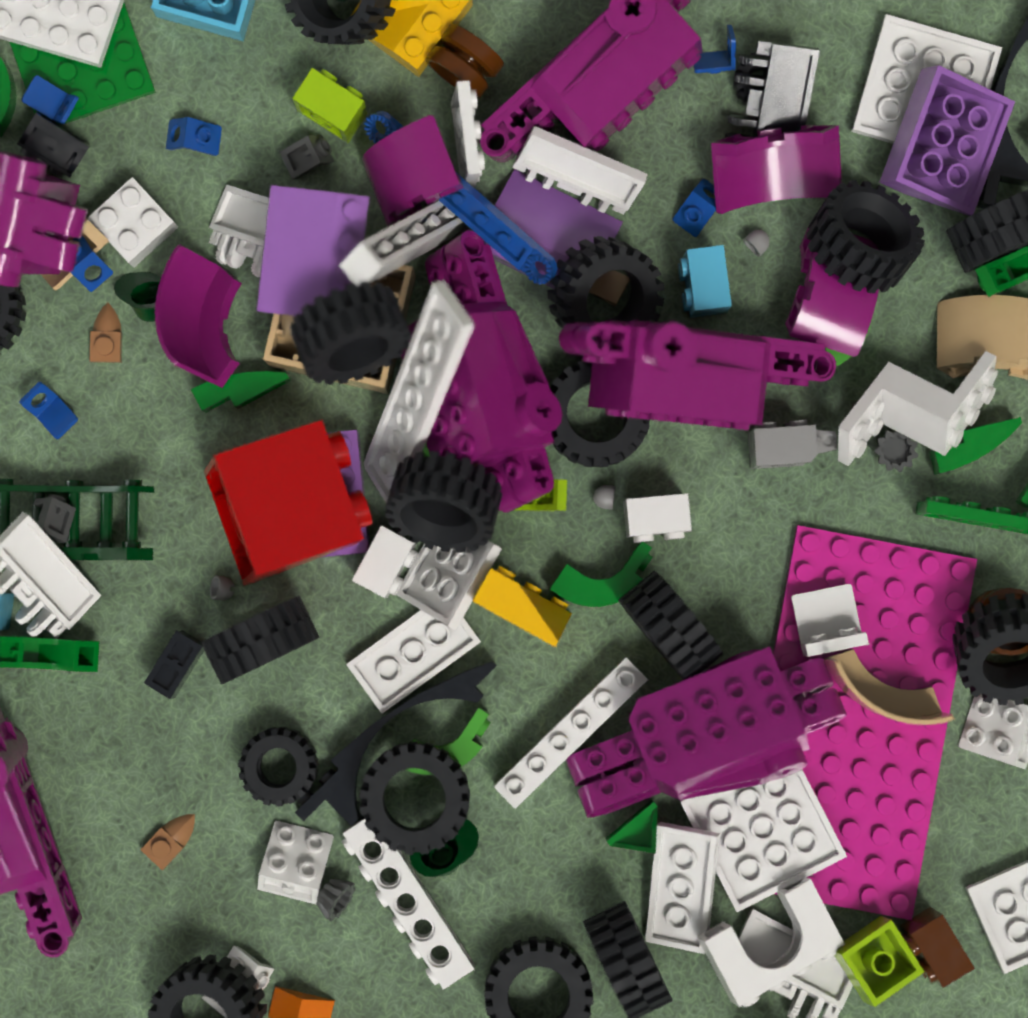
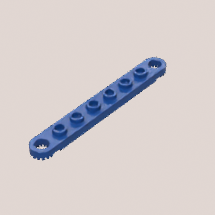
(483, 217)

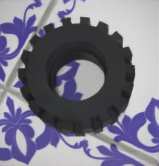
(255, 780)

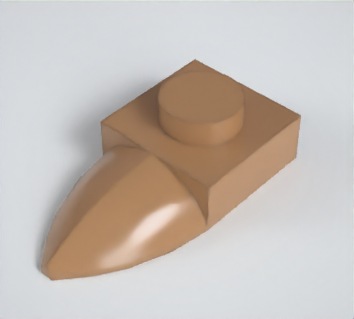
(106, 337)
(169, 840)

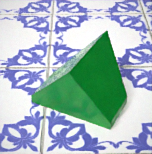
(638, 831)

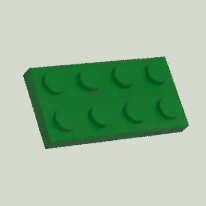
(970, 513)

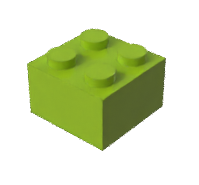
(330, 104)
(878, 961)

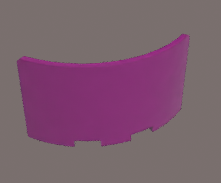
(776, 166)
(410, 169)
(828, 310)
(190, 315)

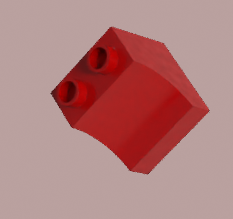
(286, 500)

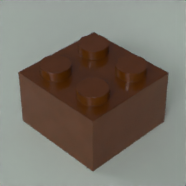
(936, 947)

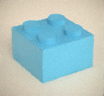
(705, 281)

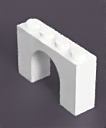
(813, 939)

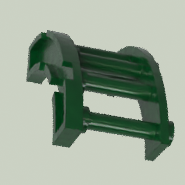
(73, 549)

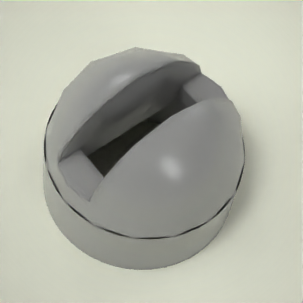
(757, 242)
(604, 496)
(220, 588)

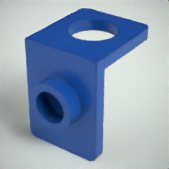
(719, 60)
(49, 100)
(194, 136)
(696, 209)
(85, 258)
(51, 411)

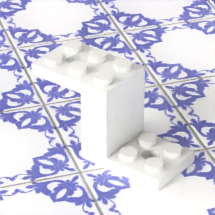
(916, 409)

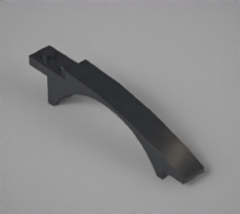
(1008, 163)
(340, 786)

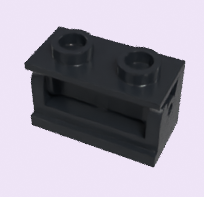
(52, 145)
(175, 664)

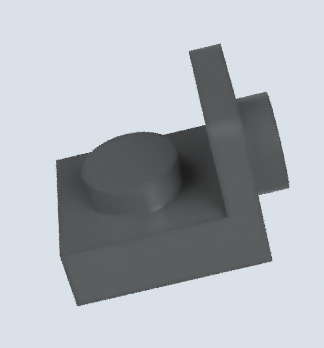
(306, 155)
(55, 517)

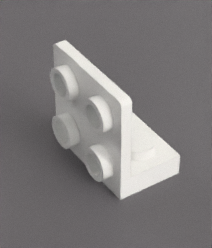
(827, 620)
(997, 731)
(295, 862)

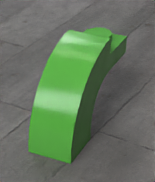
(464, 746)

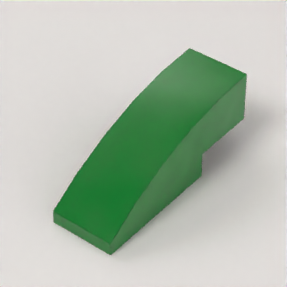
(239, 388)
(974, 445)

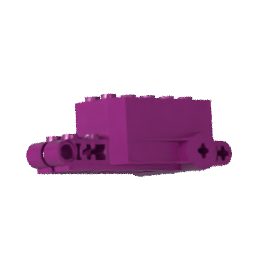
(600, 77)
(36, 220)
(689, 372)
(498, 397)
(711, 734)
(30, 853)

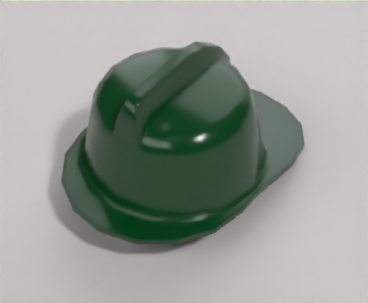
(140, 292)
(448, 858)

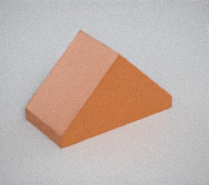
(295, 1004)

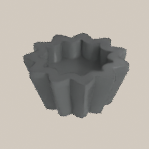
(896, 451)
(335, 898)

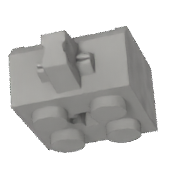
(787, 445)

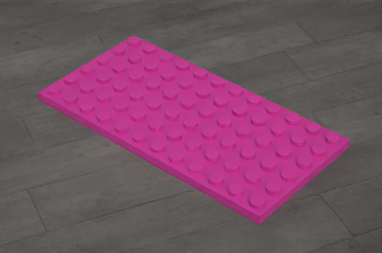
(867, 769)

